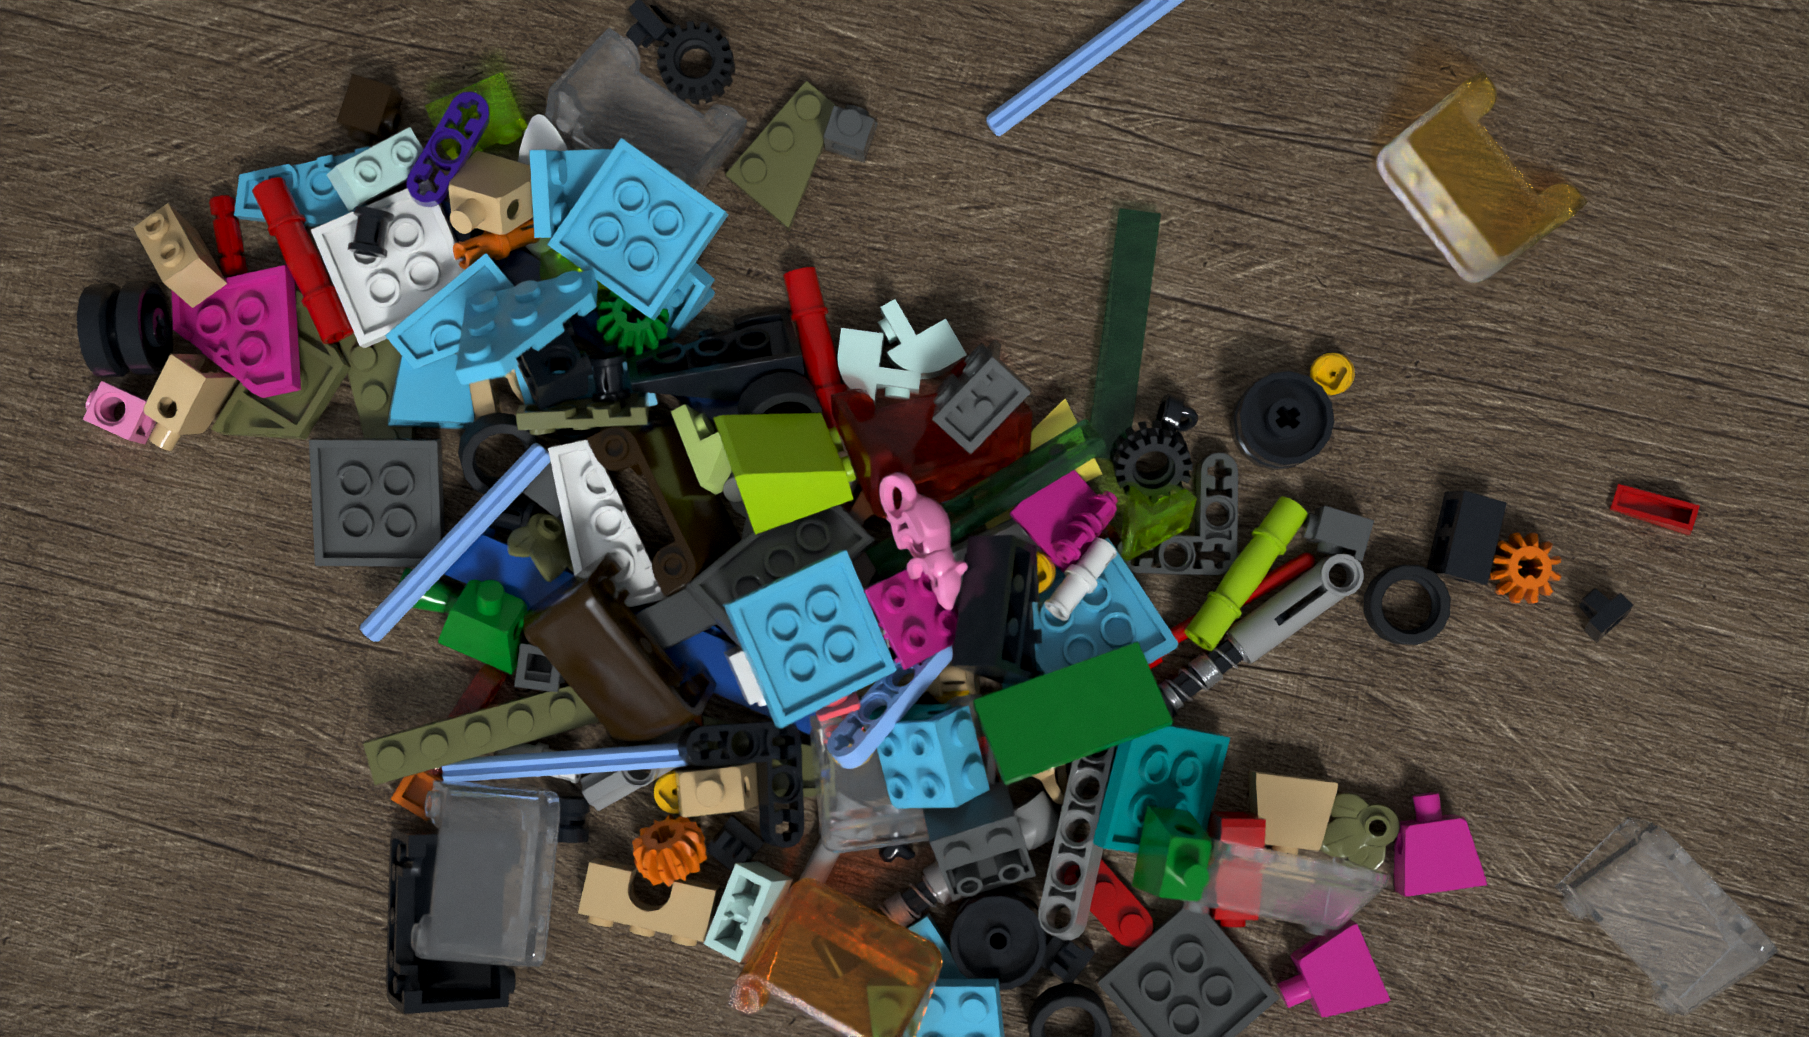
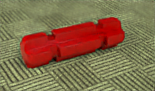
(228, 236)

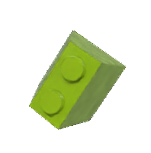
(785, 465)

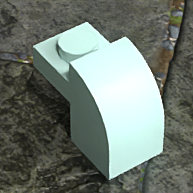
(927, 353)
(860, 366)

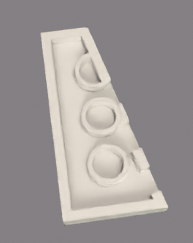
(600, 522)

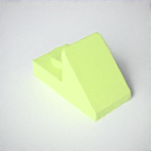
(703, 448)

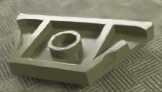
(291, 413)

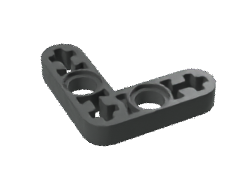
(1205, 533)

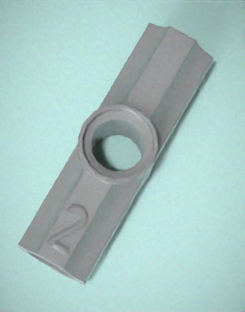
(608, 787)

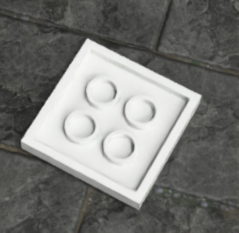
(389, 289)

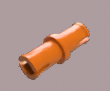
(493, 244)

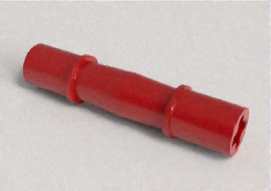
(302, 259)
(814, 337)

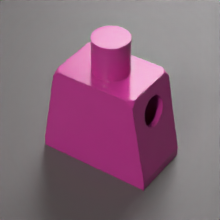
(1435, 851)
(1334, 974)

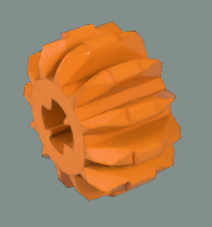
(1539, 568)
(669, 850)

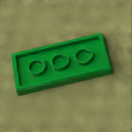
(1072, 713)

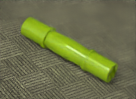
(1246, 573)

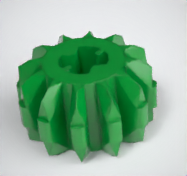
(618, 330)

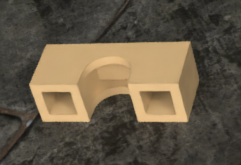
(611, 898)

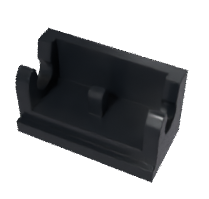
(1466, 537)

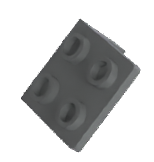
(979, 398)

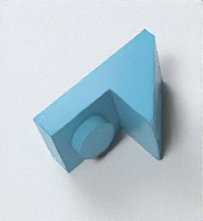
(689, 299)

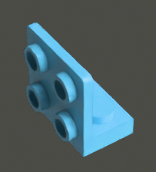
(558, 183)

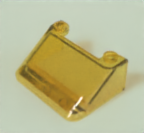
(1468, 188)

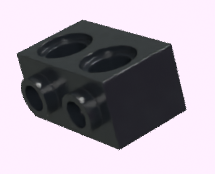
(558, 355)

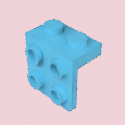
(933, 761)

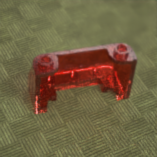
(911, 443)

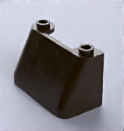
(692, 512)
(614, 658)

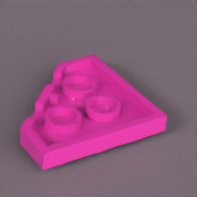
(248, 330)

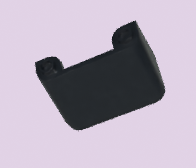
(427, 984)

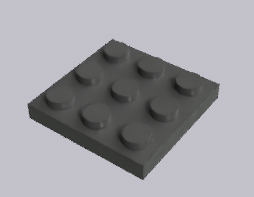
(376, 500)
(1187, 981)

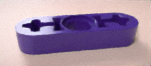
(454, 116)

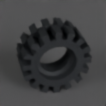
(696, 38)
(1150, 440)

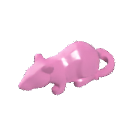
(925, 531)

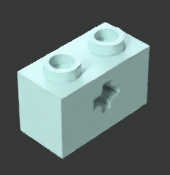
(376, 169)
(746, 909)

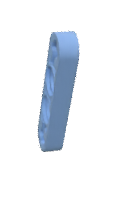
(898, 703)

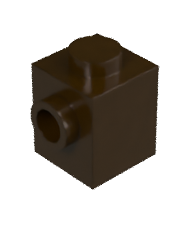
(370, 110)

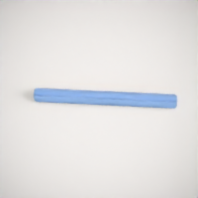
(1078, 64)
(455, 542)
(564, 762)

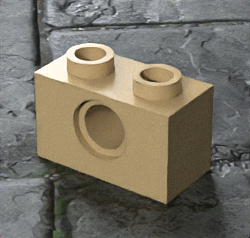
(180, 255)

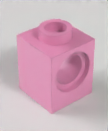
(100, 411)

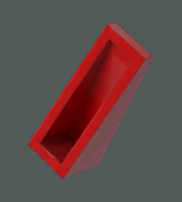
(1655, 509)

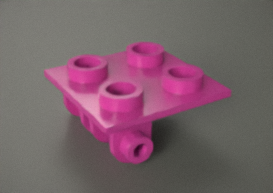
(1065, 518)
(912, 617)

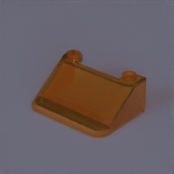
(840, 965)

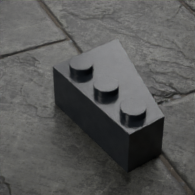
(996, 610)

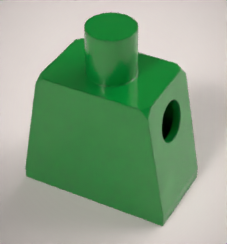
(486, 625)
(1172, 855)

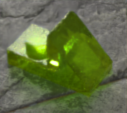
(1151, 524)

